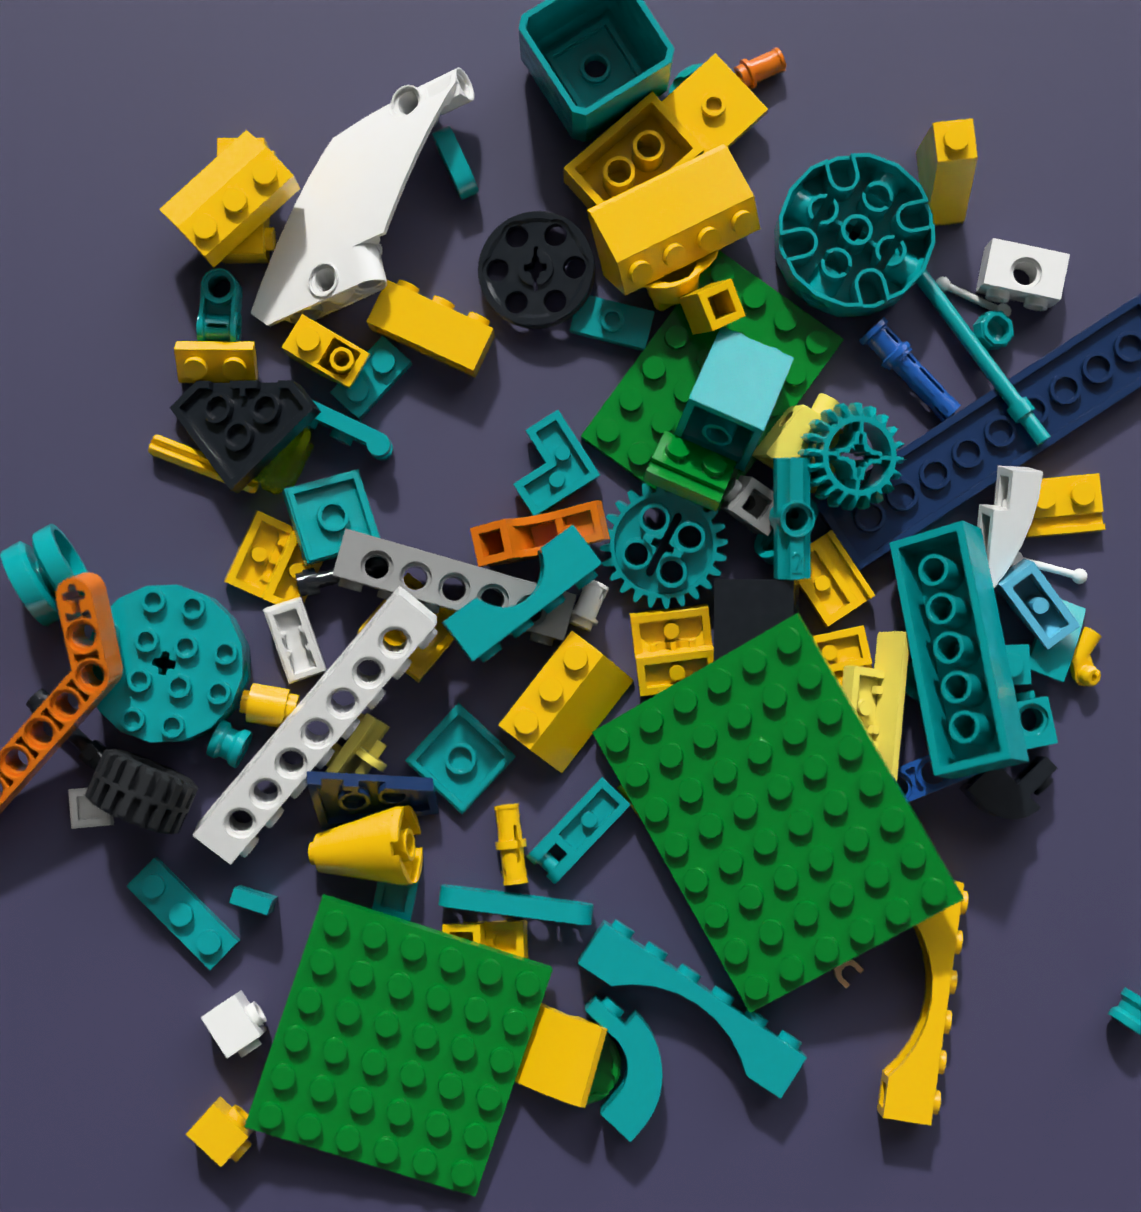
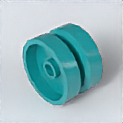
(41, 569)

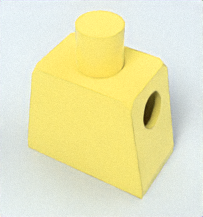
(785, 436)

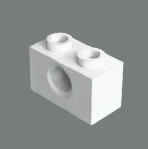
(1043, 266)

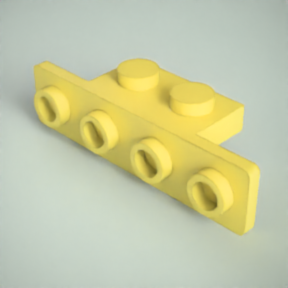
(880, 694)

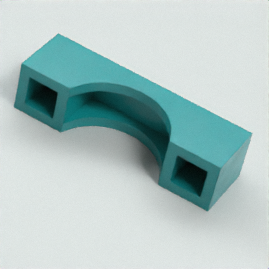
(563, 563)

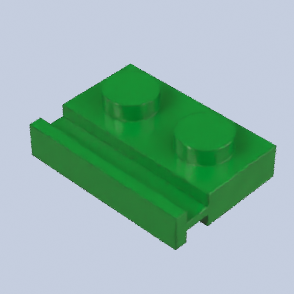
(689, 471)

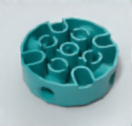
(859, 196)
(208, 671)

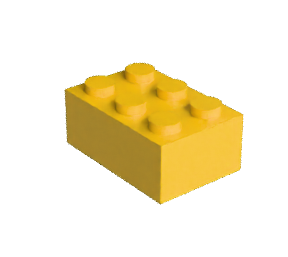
(631, 152)

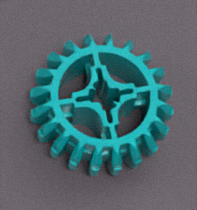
(858, 425)

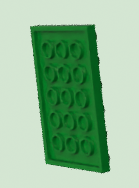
(665, 373)

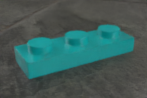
(183, 913)

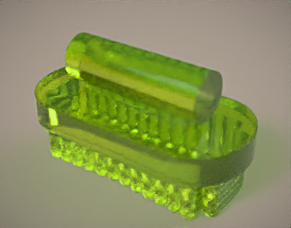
(287, 465)

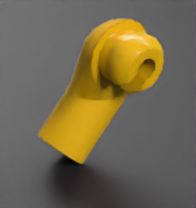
(1082, 666)

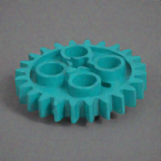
(695, 560)

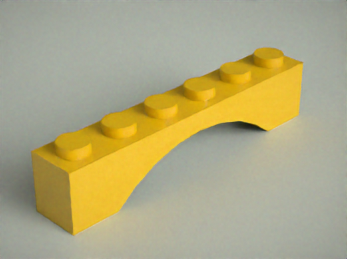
(911, 1078)

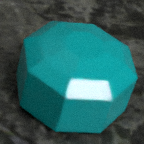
(993, 330)

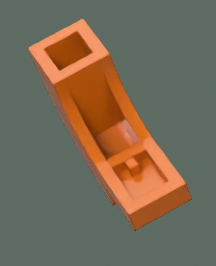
(521, 538)

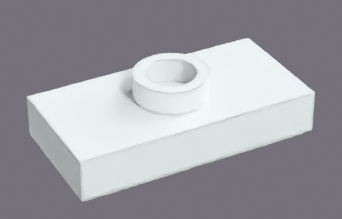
(295, 640)

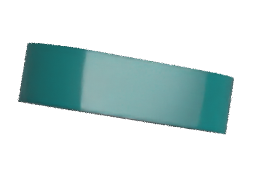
(455, 162)

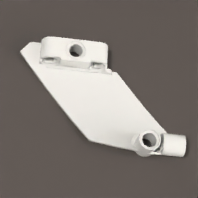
(351, 206)

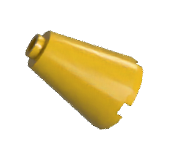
(372, 848)

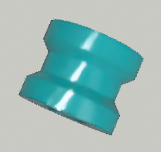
(229, 743)
(1128, 1011)

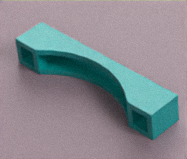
(621, 960)

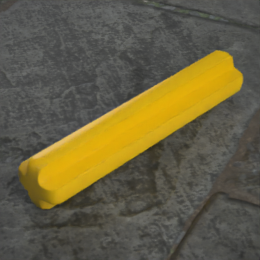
(188, 458)

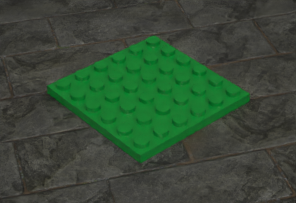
(398, 1046)

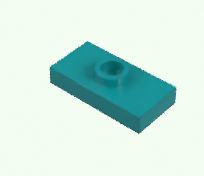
(613, 323)

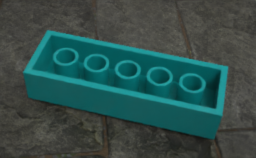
(958, 651)

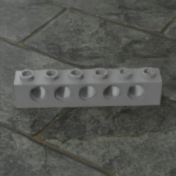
(359, 547)

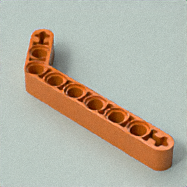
(79, 682)

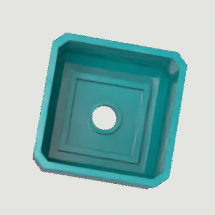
(568, 34)

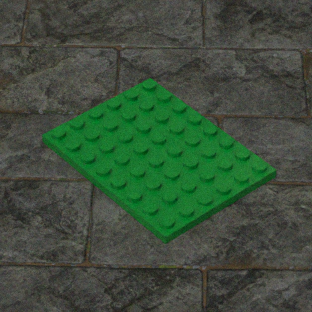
(776, 814)

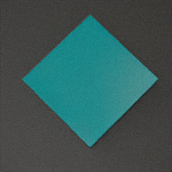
(323, 512)
(460, 758)

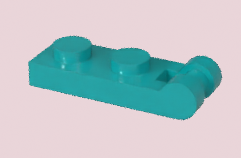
(348, 430)
(579, 829)

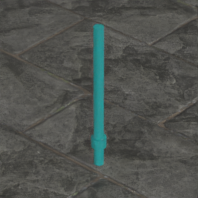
(1019, 408)

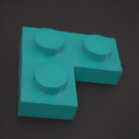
(565, 466)

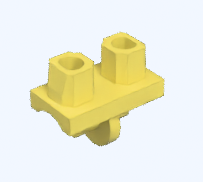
(361, 749)

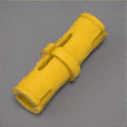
(511, 844)

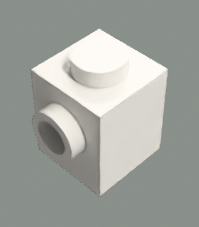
(236, 1025)

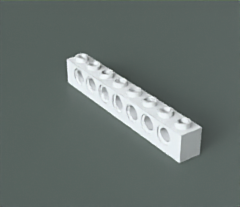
(231, 838)

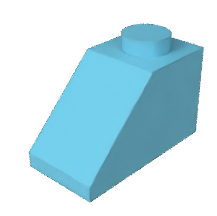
(1036, 603)

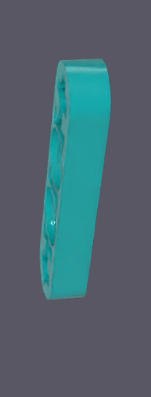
(516, 904)

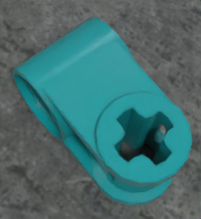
(219, 317)

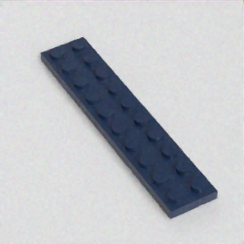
(967, 448)

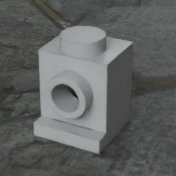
(756, 515)

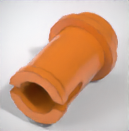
(760, 68)

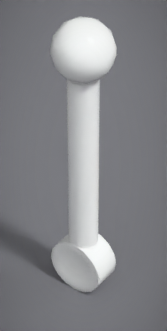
(945, 285)
(1079, 575)

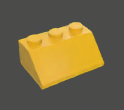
(230, 198)
(566, 702)

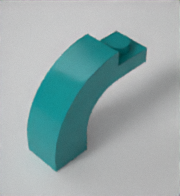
(640, 1089)

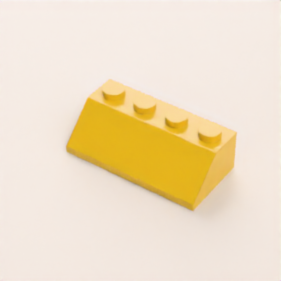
(673, 220)

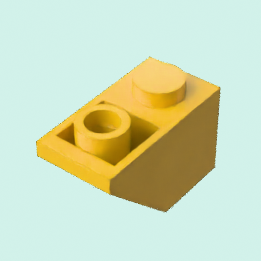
(325, 352)

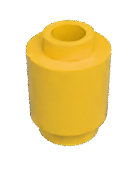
(267, 704)

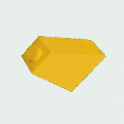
(947, 169)

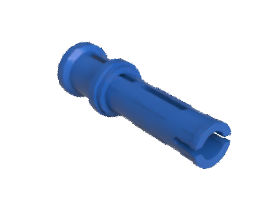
(897, 356)

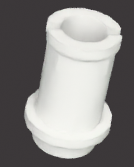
(588, 605)

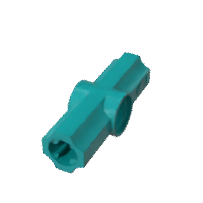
(790, 491)

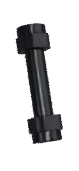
(310, 582)
(90, 750)

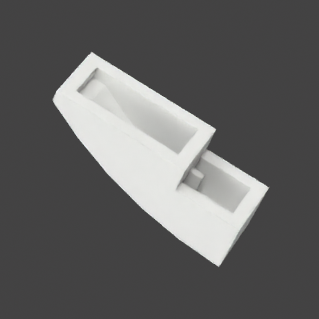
(1010, 517)

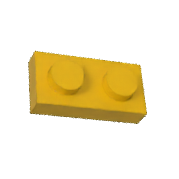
(215, 361)

